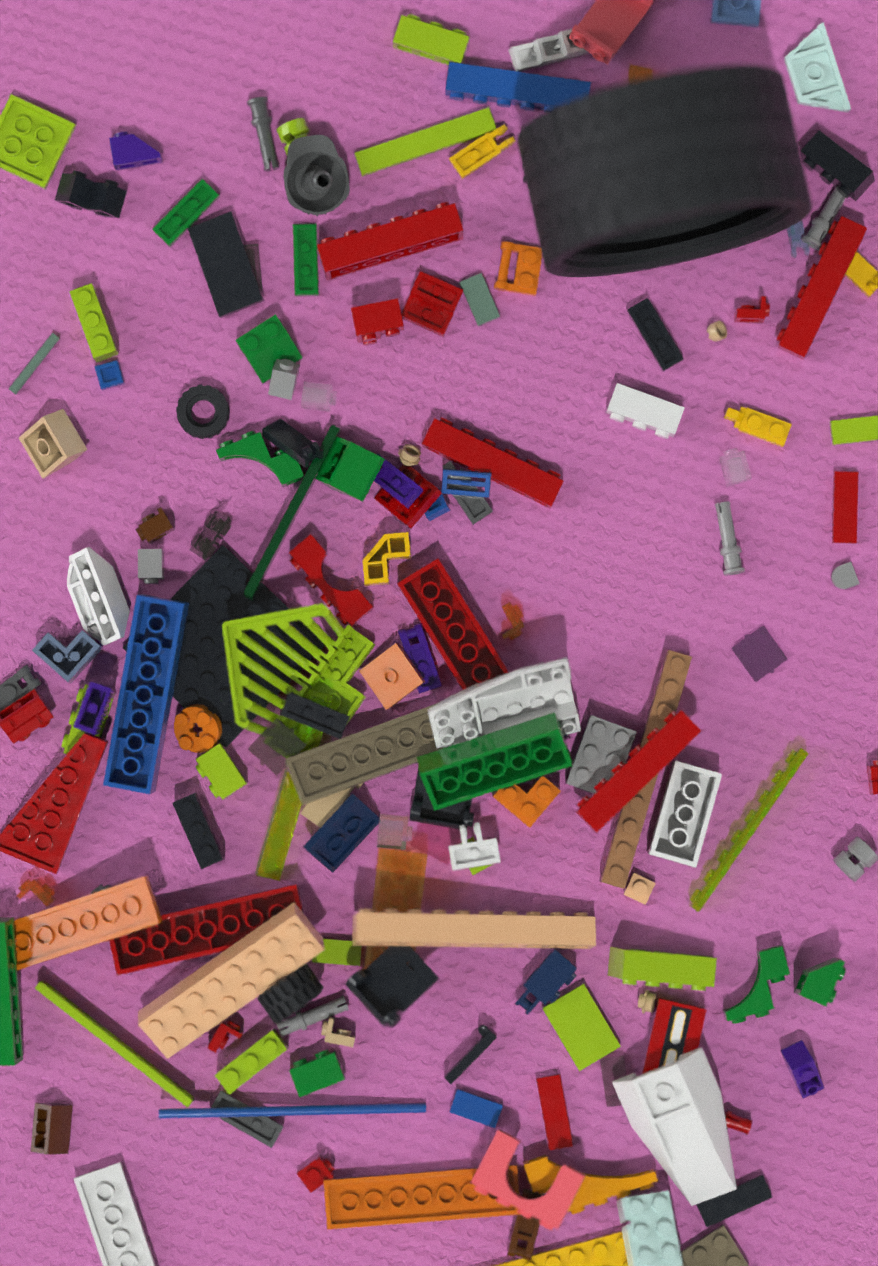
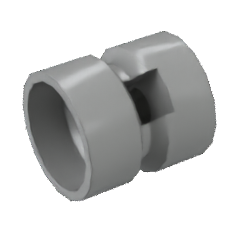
(861, 853)

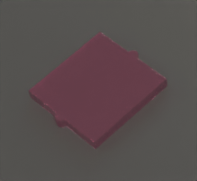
(435, 841)

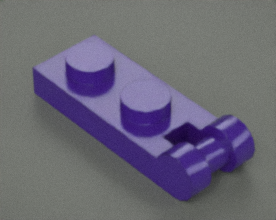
(397, 484)
(420, 657)

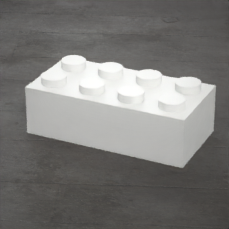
(684, 813)

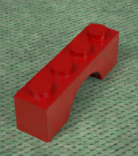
(350, 604)

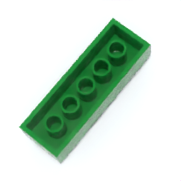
(494, 761)

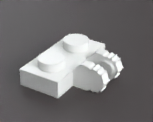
(474, 853)

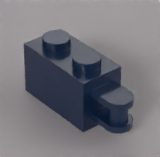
(547, 981)

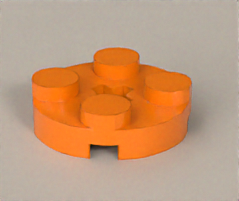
(204, 718)

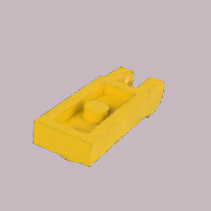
(480, 152)

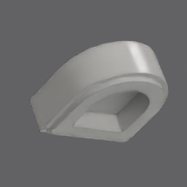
(844, 576)

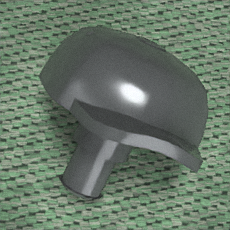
(315, 175)

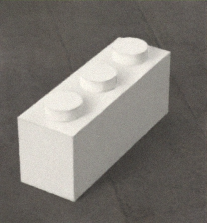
(644, 411)

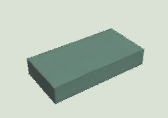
(479, 299)

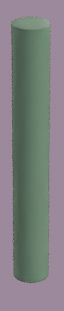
(34, 363)

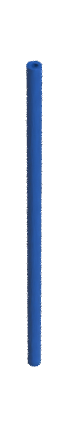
(292, 1110)

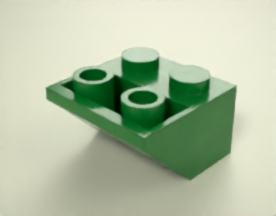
(349, 469)
(820, 980)

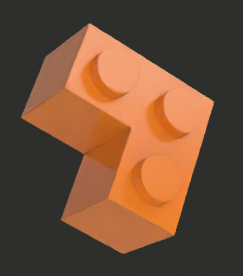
(528, 805)

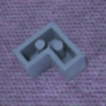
(68, 660)

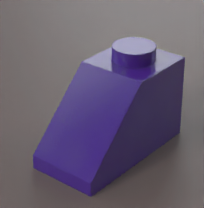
(132, 152)

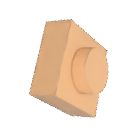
(639, 888)

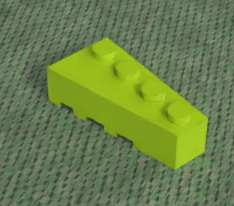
(662, 967)

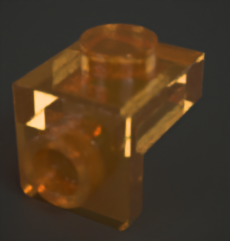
(513, 614)
(43, 892)

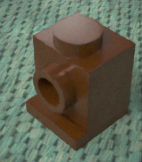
(154, 527)

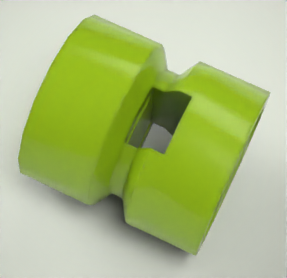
(292, 130)

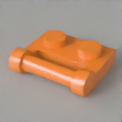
(526, 271)

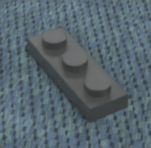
(261, 1127)

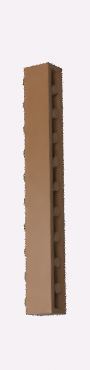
(634, 812)

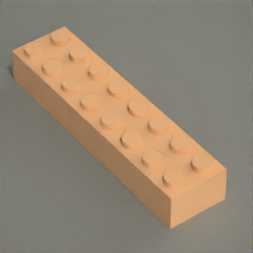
(230, 980)

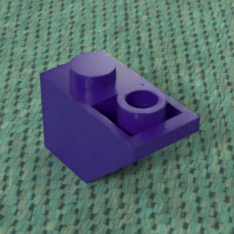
(802, 1069)

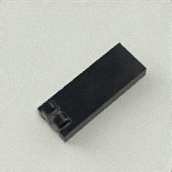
(292, 442)
(314, 715)
(487, 1038)

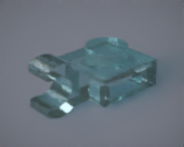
(794, 236)

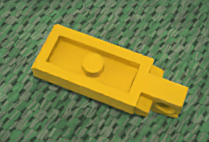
(759, 425)

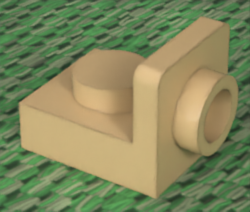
(341, 1037)

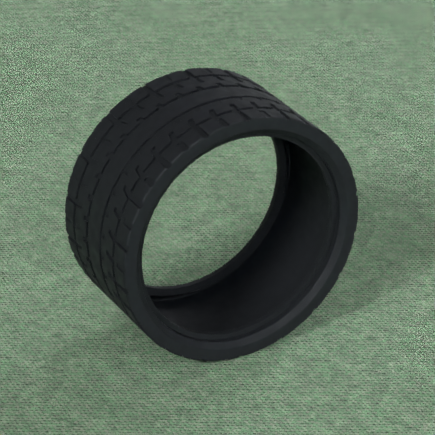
(664, 170)

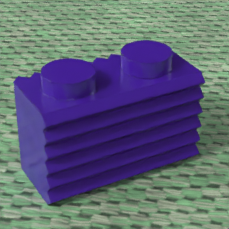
(93, 708)

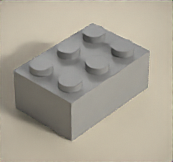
(599, 752)

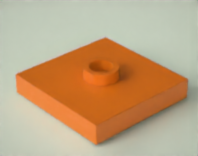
(392, 676)

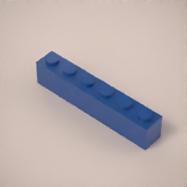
(511, 87)

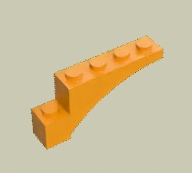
(594, 1187)

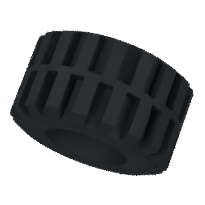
(290, 994)

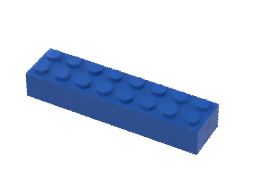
(145, 694)

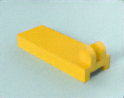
(863, 275)

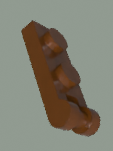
(526, 1230)

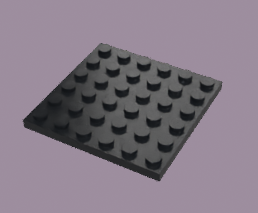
(202, 672)

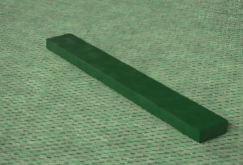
(289, 516)

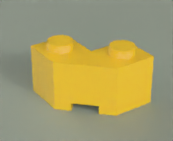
(389, 547)

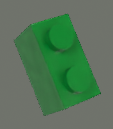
(316, 1073)

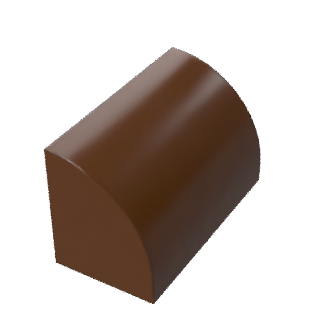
(51, 1128)

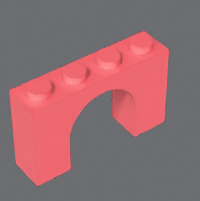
(493, 1179)

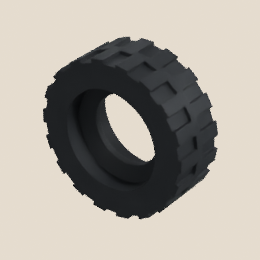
(208, 394)

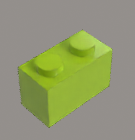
(220, 771)

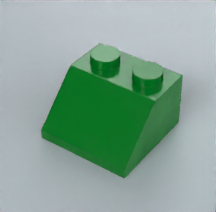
(266, 345)

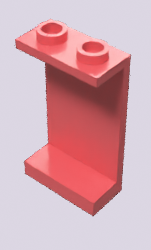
(608, 26)

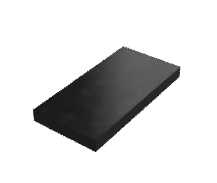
(226, 264)

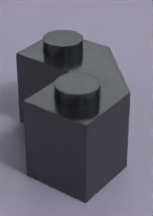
(79, 192)

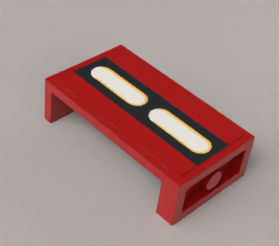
(674, 1033)

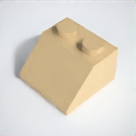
(52, 443)

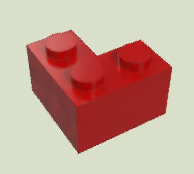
(377, 319)

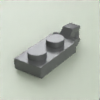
(474, 507)

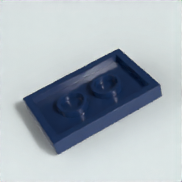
(342, 833)

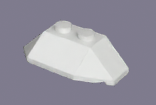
(97, 596)

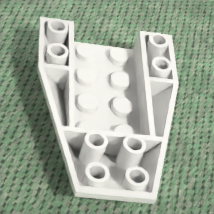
(506, 702)
(682, 1124)

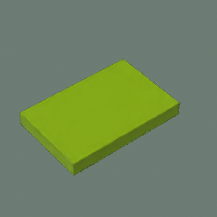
(581, 1027)

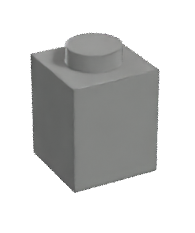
(284, 379)
(150, 565)

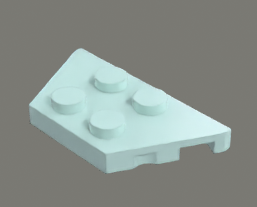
(816, 73)

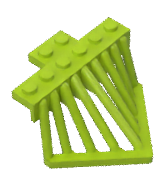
(328, 677)

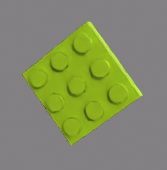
(32, 141)

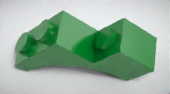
(254, 448)
(771, 966)

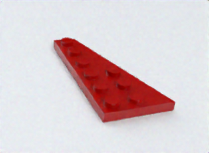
(49, 817)

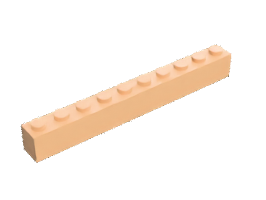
(473, 930)

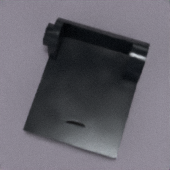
(451, 816)
(391, 985)

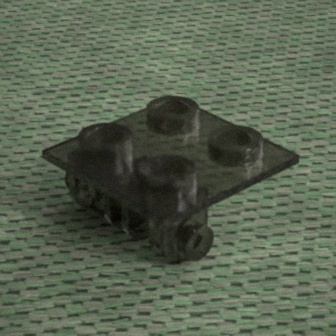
(214, 525)

